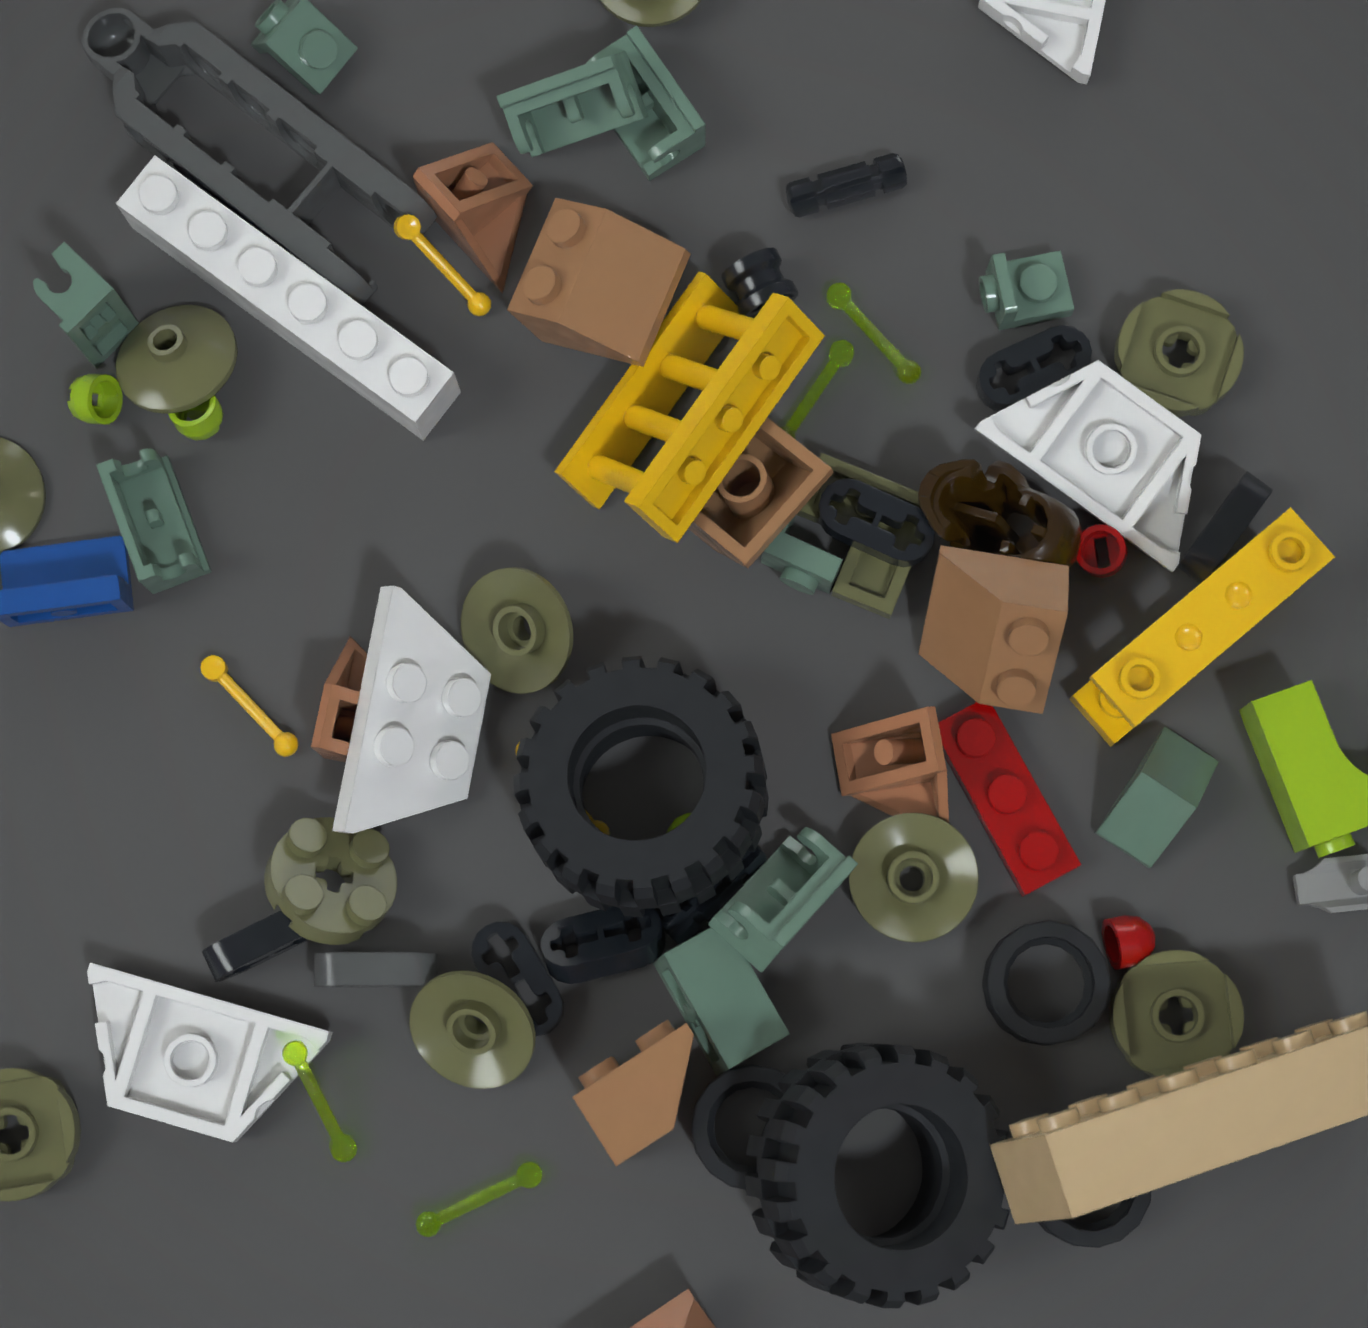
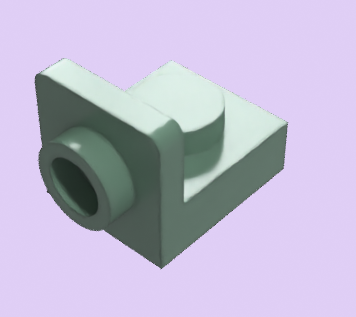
(1026, 289)

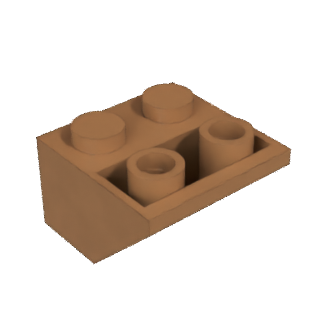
(642, 1097)

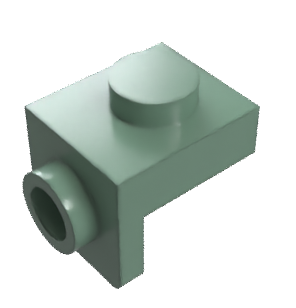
(303, 42)
(801, 564)

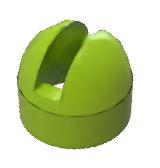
(109, 398)
(205, 419)

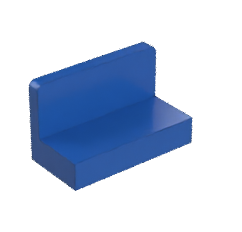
(65, 581)

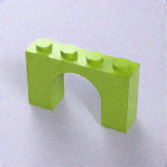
(1307, 773)

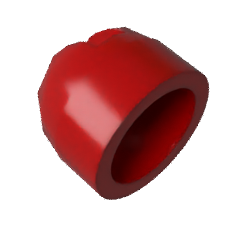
(1088, 554)
(1127, 940)

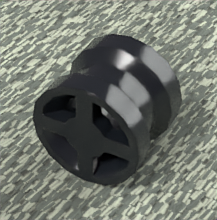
(756, 279)

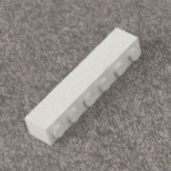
(289, 297)

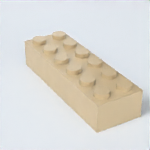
(1185, 1121)

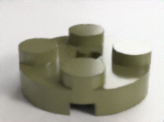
(1209, 337)
(304, 898)
(1145, 992)
(52, 1138)

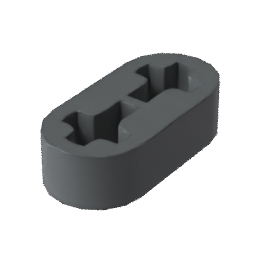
(374, 969)

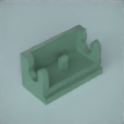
(573, 105)
(672, 123)
(89, 309)
(154, 521)
(782, 897)
(720, 1000)

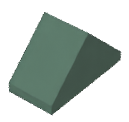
(1158, 798)

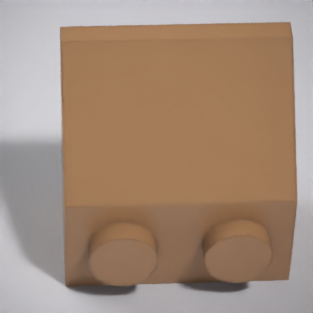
(598, 283)
(760, 495)
(996, 625)

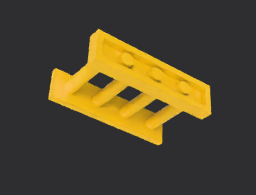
(716, 426)
(1201, 626)

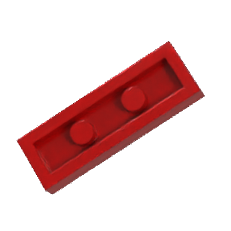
(1006, 798)

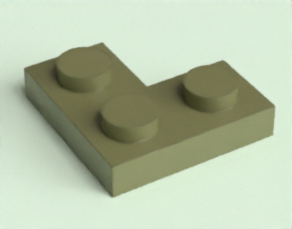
(864, 578)

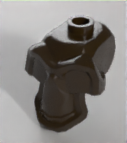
(998, 513)

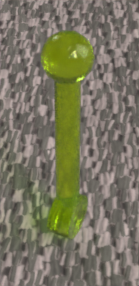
(840, 298)
(840, 355)
(341, 1145)
(430, 1223)

